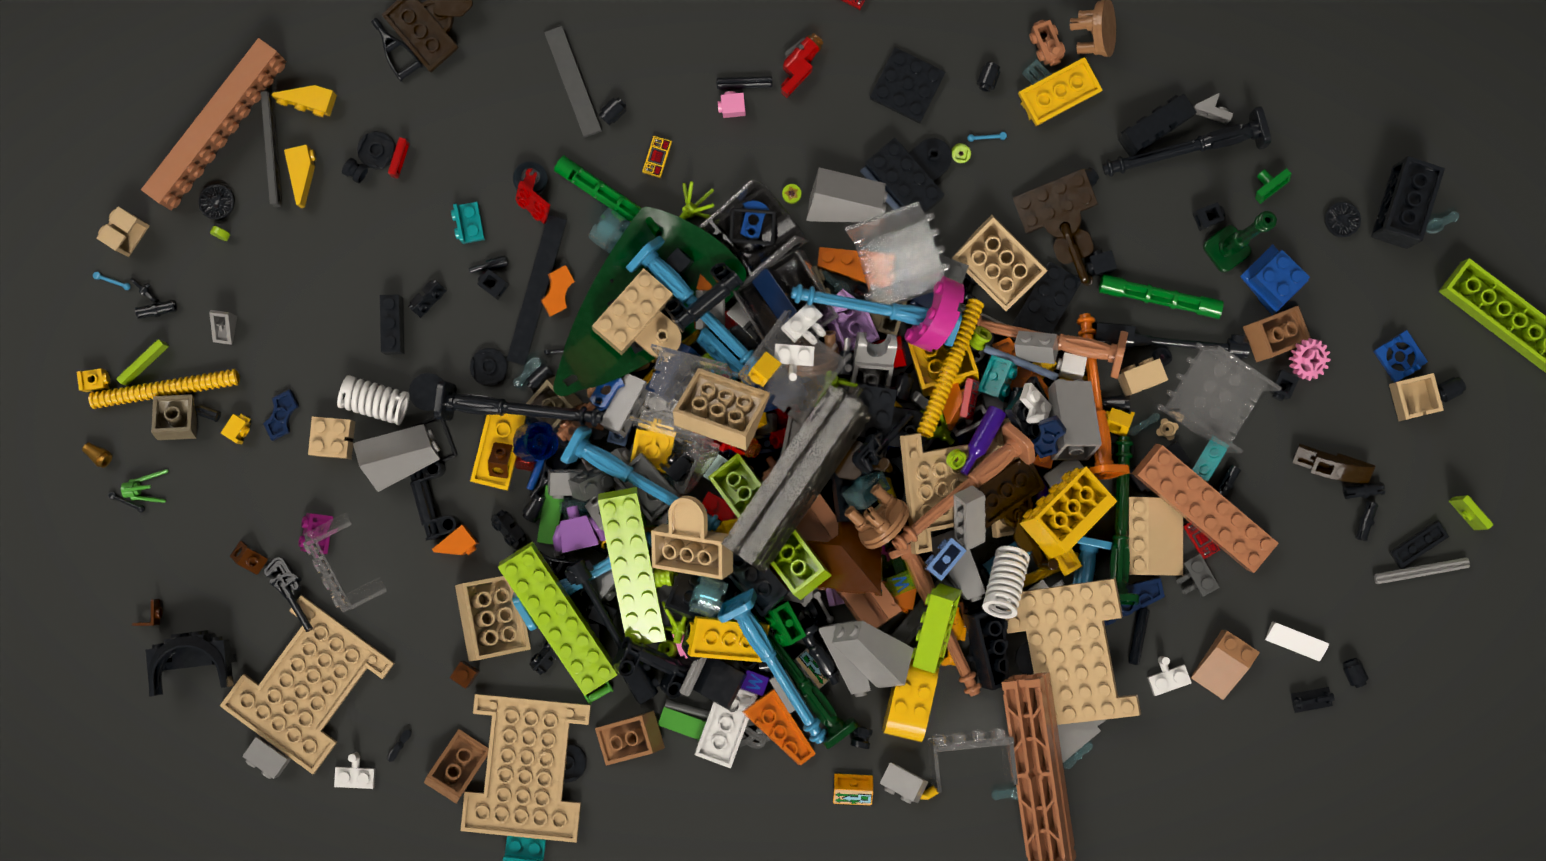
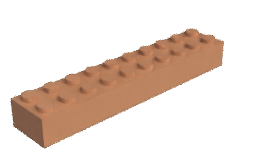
(214, 125)

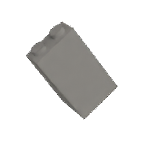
(845, 198)
(1077, 411)
(396, 455)
(964, 573)
(874, 653)
(855, 680)

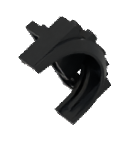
(188, 652)

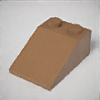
(1276, 333)
(1224, 664)
(630, 738)
(457, 766)

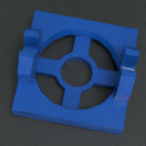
(1381, 353)

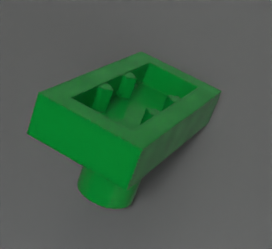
(1271, 184)

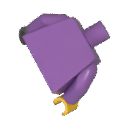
(576, 533)

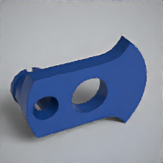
(746, 225)
(606, 399)

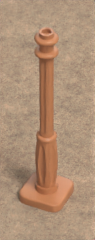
(1072, 344)
(1015, 445)
(924, 586)

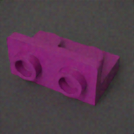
(311, 522)

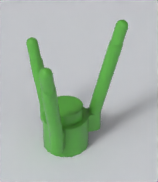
(133, 488)

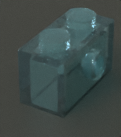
(859, 493)

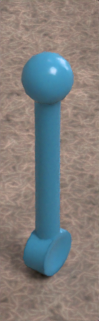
(1002, 136)
(96, 275)

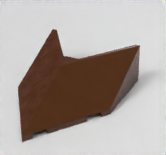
(849, 562)

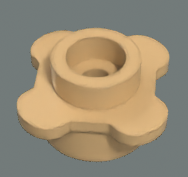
(1167, 424)

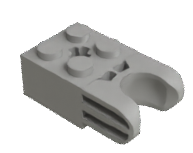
(873, 361)

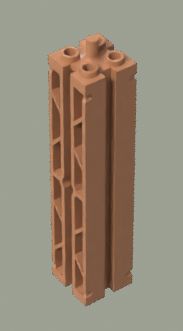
(822, 526)
(1039, 768)

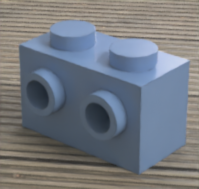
(945, 559)

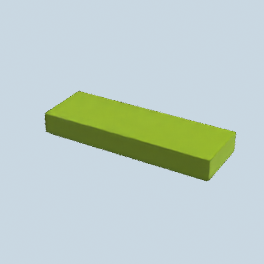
(142, 362)

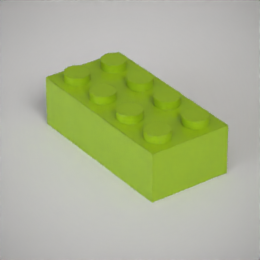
(936, 627)

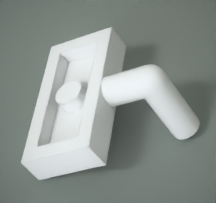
(794, 356)
(1037, 404)
(1169, 678)
(354, 776)

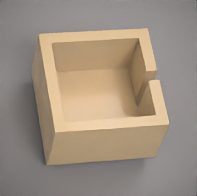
(122, 231)
(1146, 375)
(1416, 397)
(328, 438)

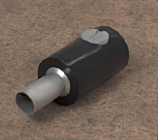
(847, 370)

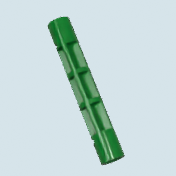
(601, 191)
(1200, 305)

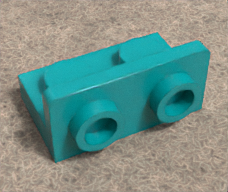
(468, 222)
(998, 378)
(1209, 460)
(524, 849)

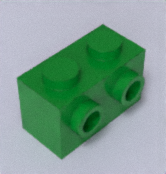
(785, 624)

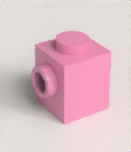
(732, 104)

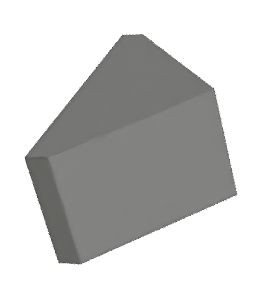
(222, 326)

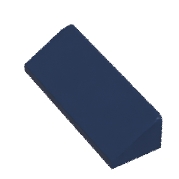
(773, 294)

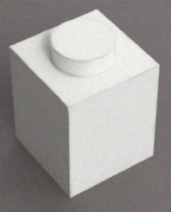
(1071, 366)

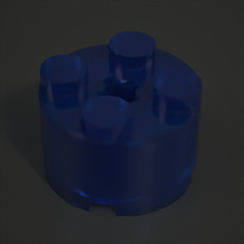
(535, 442)

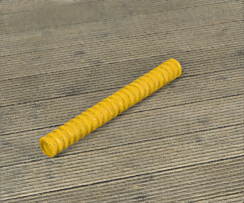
(950, 368)
(163, 388)

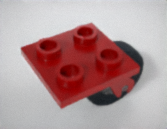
(530, 181)

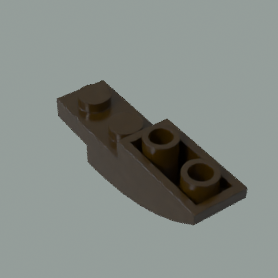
(1333, 467)

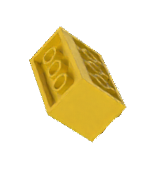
(1067, 511)

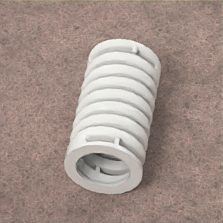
(373, 400)
(1006, 582)

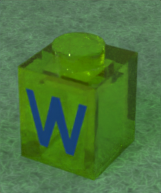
(899, 583)

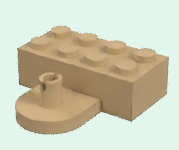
(639, 318)
(688, 545)

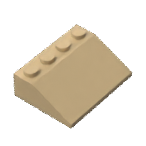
(1000, 263)
(721, 409)
(1154, 537)
(490, 619)

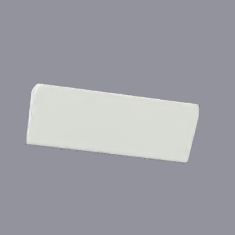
(1296, 641)

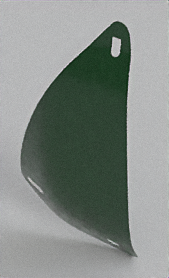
(585, 351)

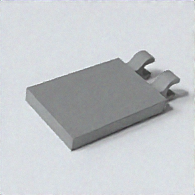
(1076, 735)

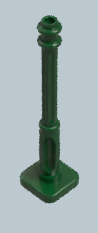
(1231, 246)
(1120, 548)
(812, 695)

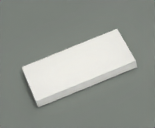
(725, 730)

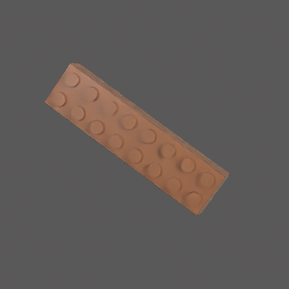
(1205, 508)

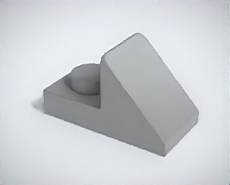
(1208, 110)

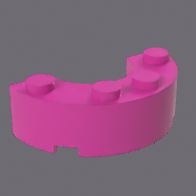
(939, 318)

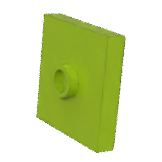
(1471, 512)

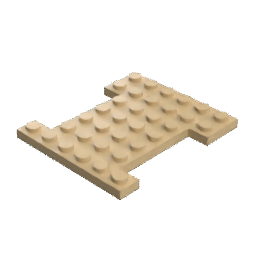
(931, 479)
(1071, 643)
(306, 687)
(525, 770)

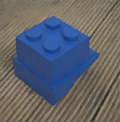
(1274, 278)

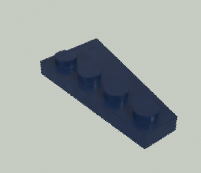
(1148, 591)

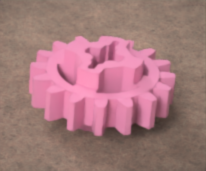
(1309, 359)

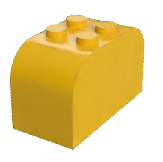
(911, 705)

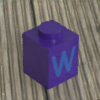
(755, 682)

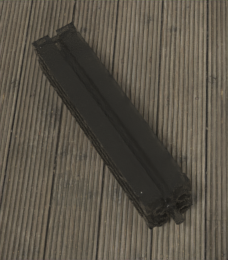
(798, 477)

